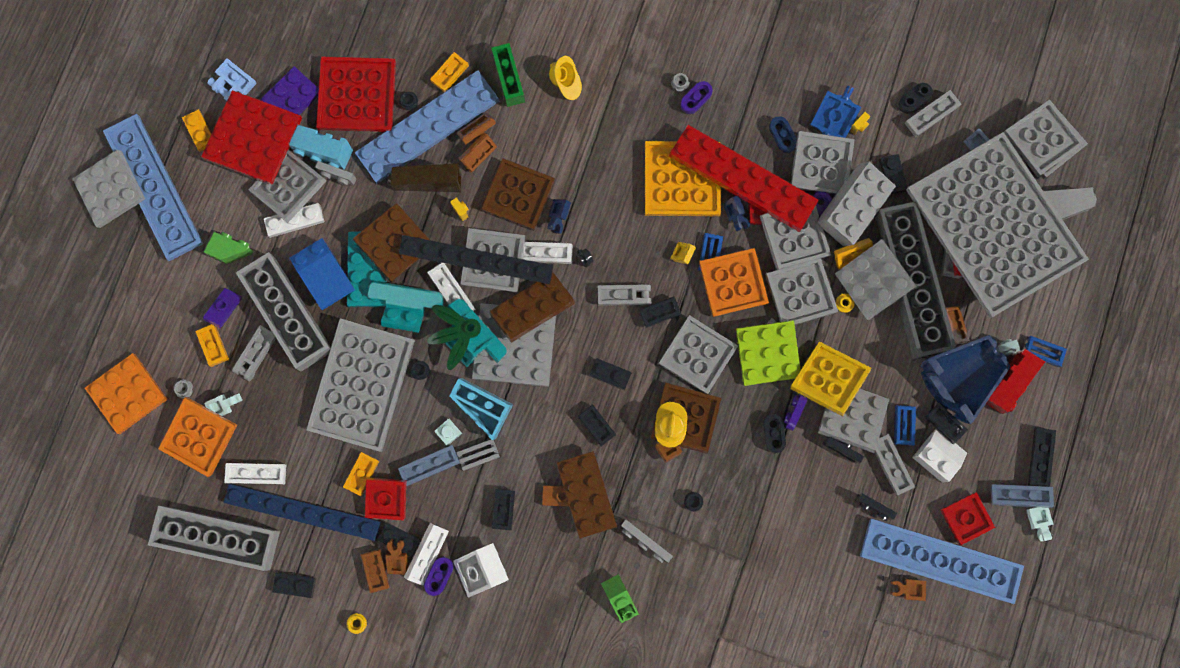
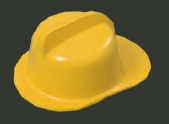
(566, 77)
(670, 424)

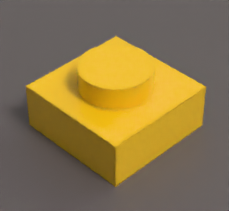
(861, 124)
(460, 208)
(683, 253)

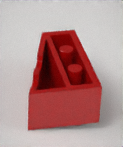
(1015, 382)

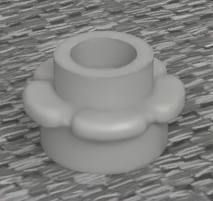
(680, 77)
(178, 388)

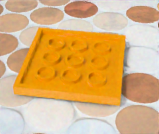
(674, 188)

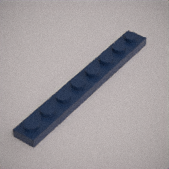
(302, 512)

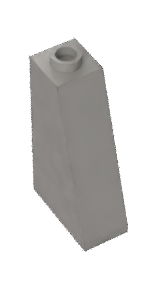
(1071, 201)

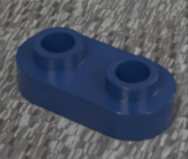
(785, 134)

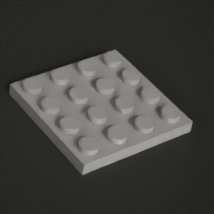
(526, 358)

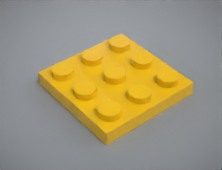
(830, 378)

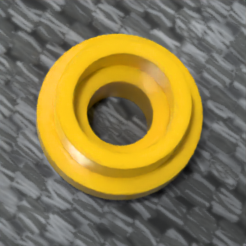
(844, 309)
(350, 623)

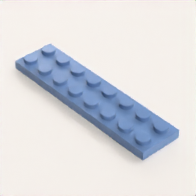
(427, 126)
(162, 202)
(942, 561)

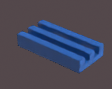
(704, 244)
(1029, 346)
(898, 408)

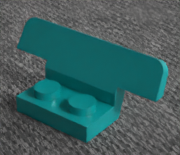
(403, 304)
(484, 341)

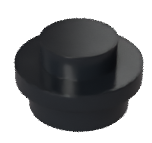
(408, 101)
(584, 257)
(419, 370)
(693, 501)

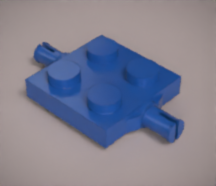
(836, 114)

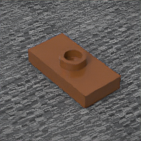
(476, 128)
(477, 152)
(957, 325)
(554, 496)
(375, 571)

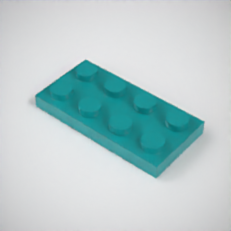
(361, 274)

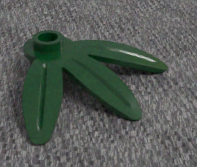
(449, 334)

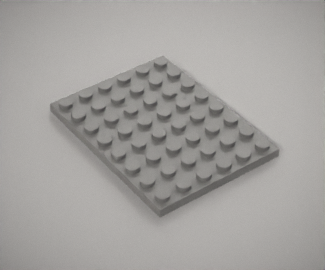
(997, 225)

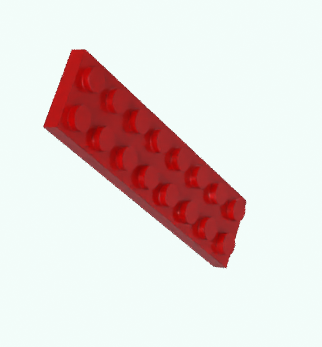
(743, 178)

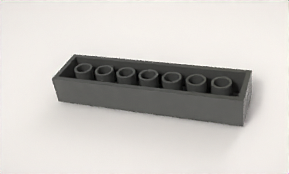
(922, 307)

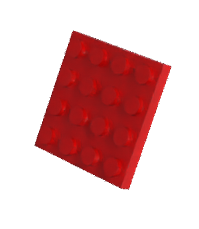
(356, 94)
(251, 137)

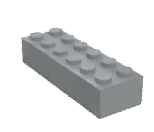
(284, 311)
(214, 538)

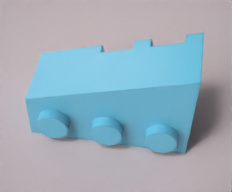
(320, 147)
(482, 406)

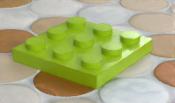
(768, 352)

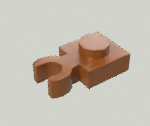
(668, 453)
(396, 560)
(912, 589)

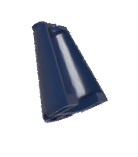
(965, 376)

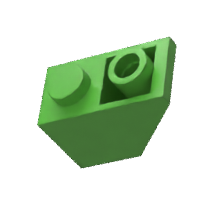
(225, 249)
(619, 598)

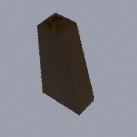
(426, 178)

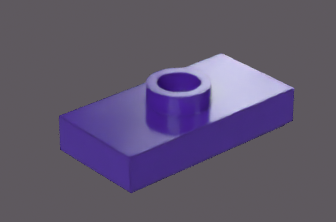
(222, 308)

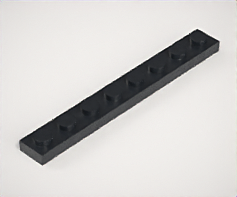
(476, 259)

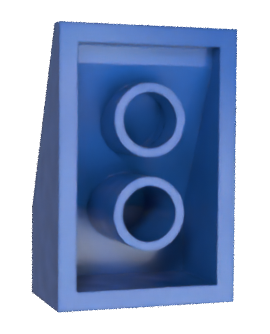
(322, 273)

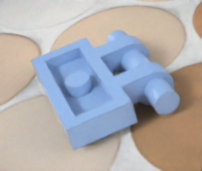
(234, 76)

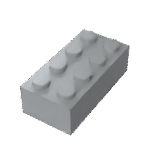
(856, 204)

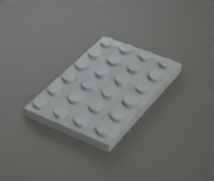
(360, 385)

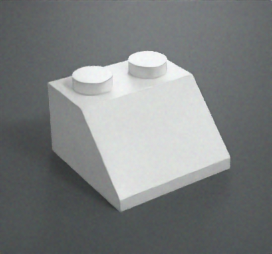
(940, 456)
(480, 570)

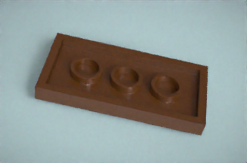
(531, 308)
(586, 494)

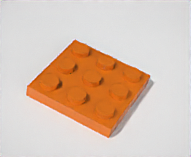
(733, 282)
(126, 393)
(197, 437)

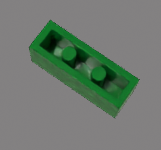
(508, 75)

